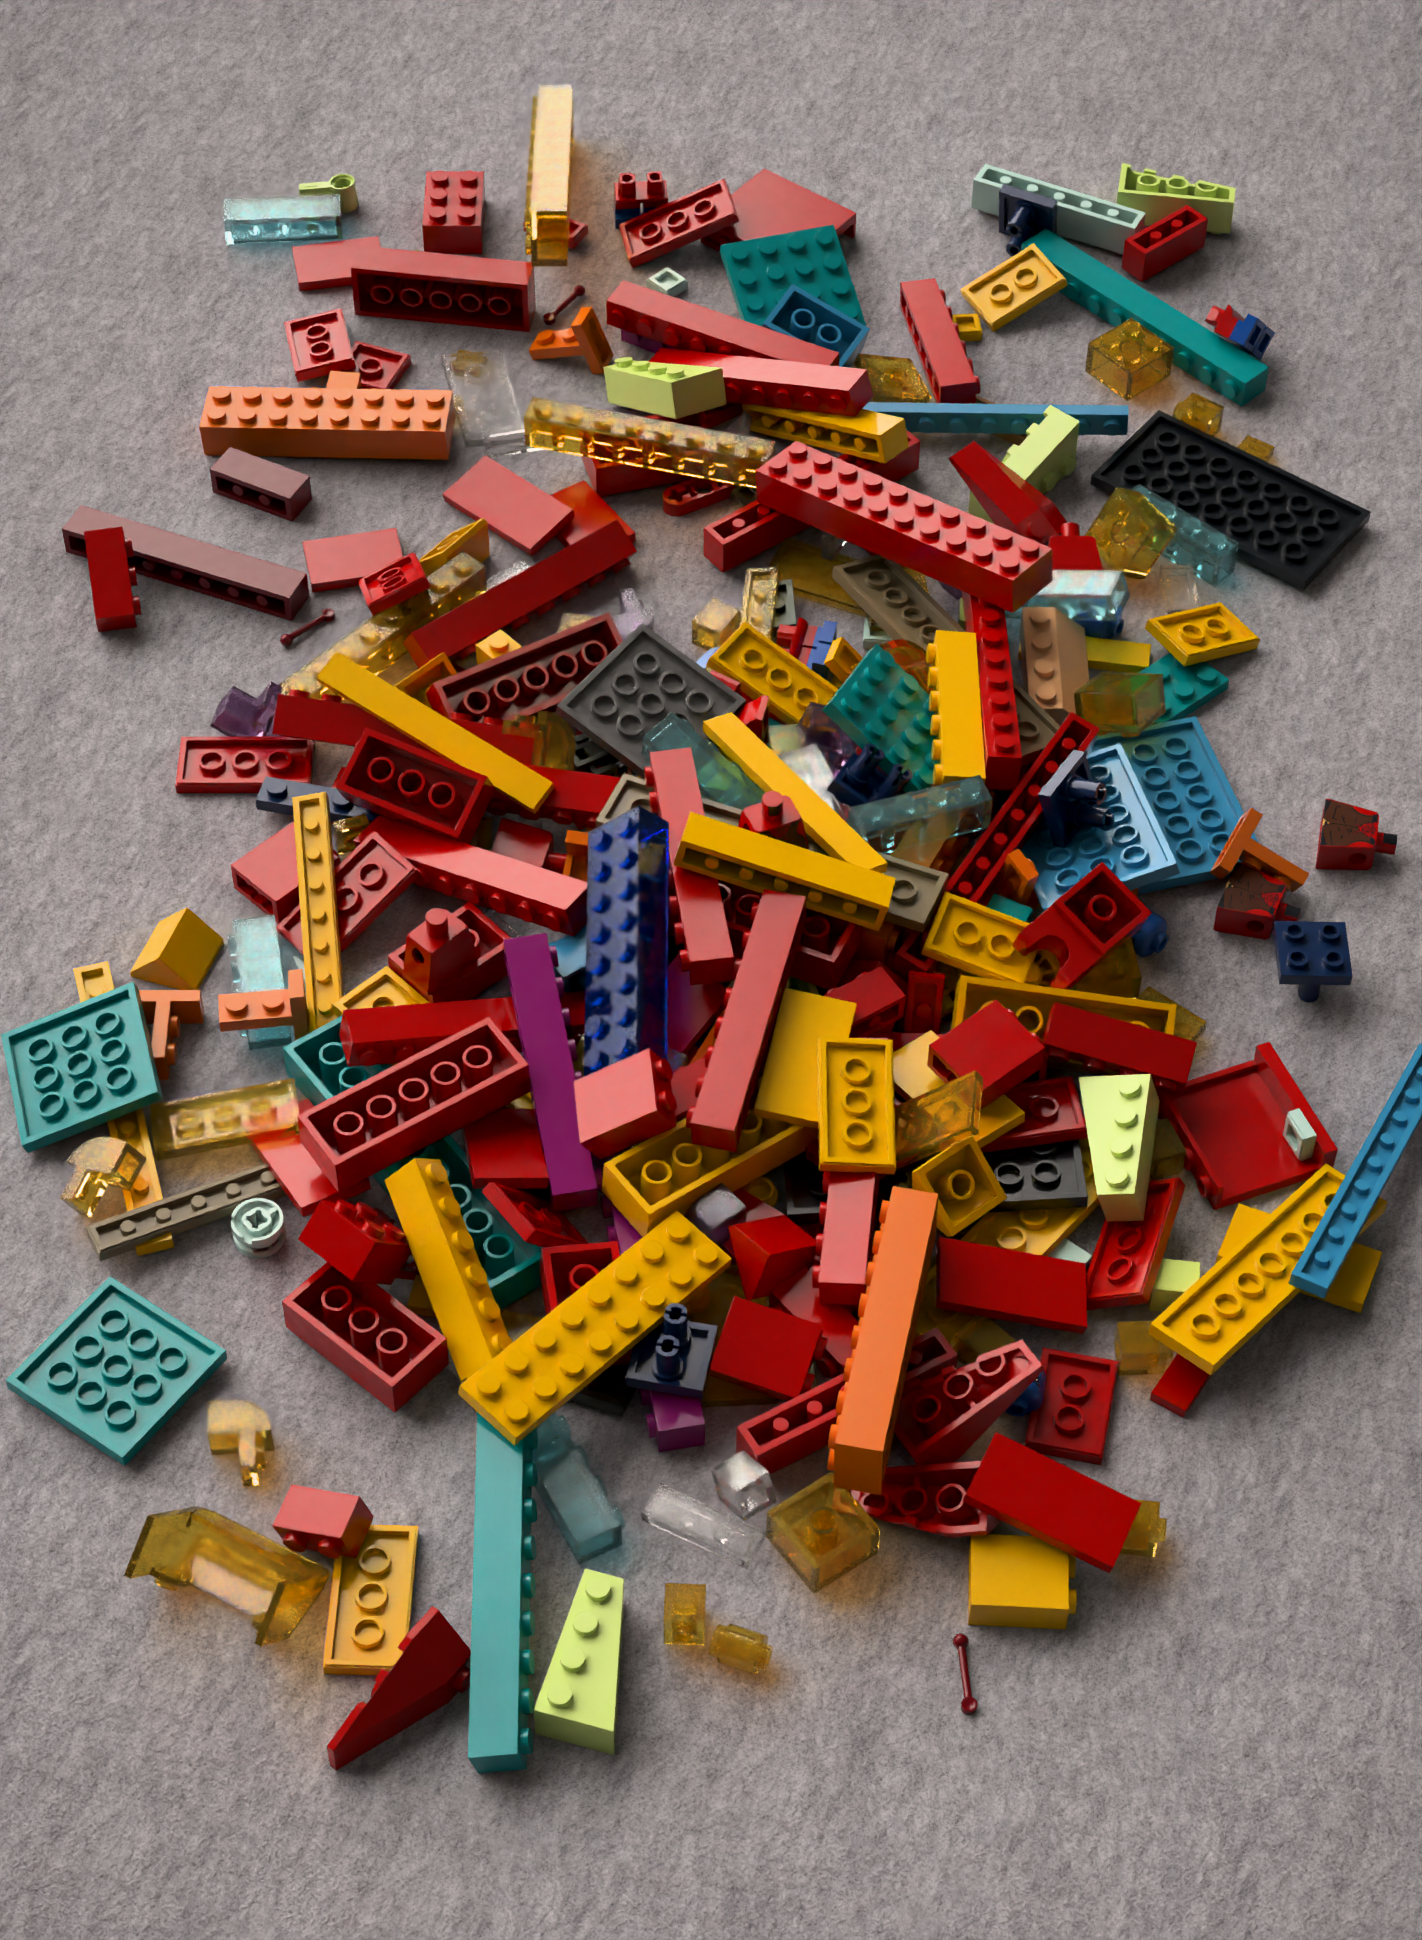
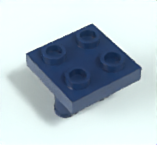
(1024, 215)
(862, 783)
(1073, 800)
(1312, 955)
(673, 1356)

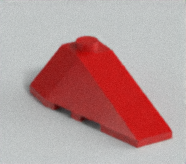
(1007, 496)
(952, 1410)
(929, 1499)
(420, 1682)

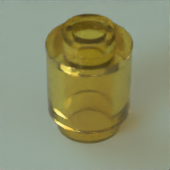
(740, 1648)

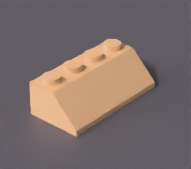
(1052, 659)

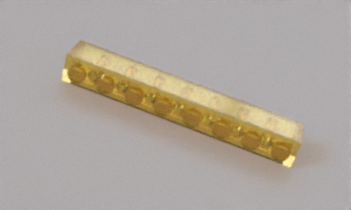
(645, 442)
(380, 638)

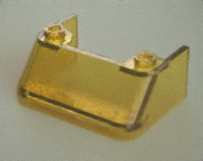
(231, 1565)

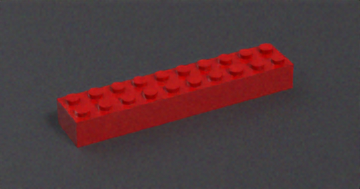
(905, 526)

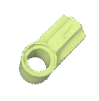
(339, 184)

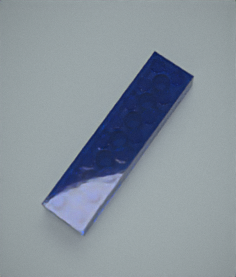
(626, 939)

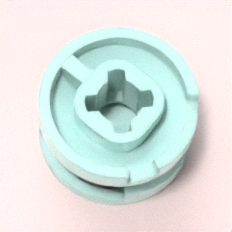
(256, 1226)

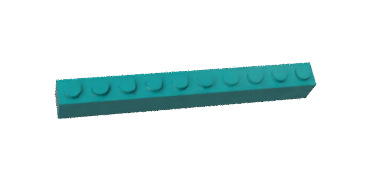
(1119, 299)
(501, 1602)

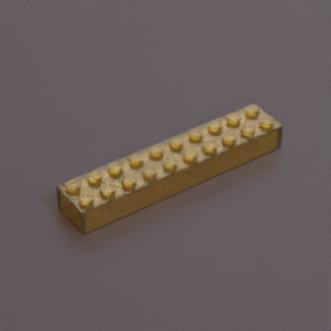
(549, 176)

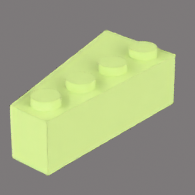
(1164, 196)
(664, 387)
(1043, 456)
(1121, 1137)
(583, 1678)

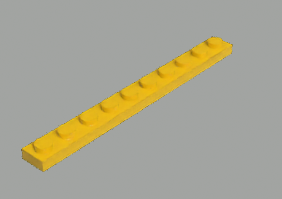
(131, 1127)

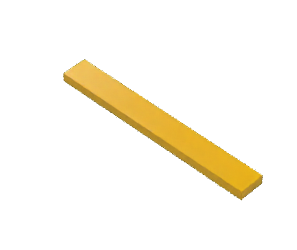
(434, 731)
(774, 775)
(318, 907)

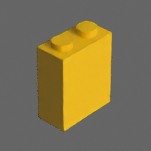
(1019, 1582)

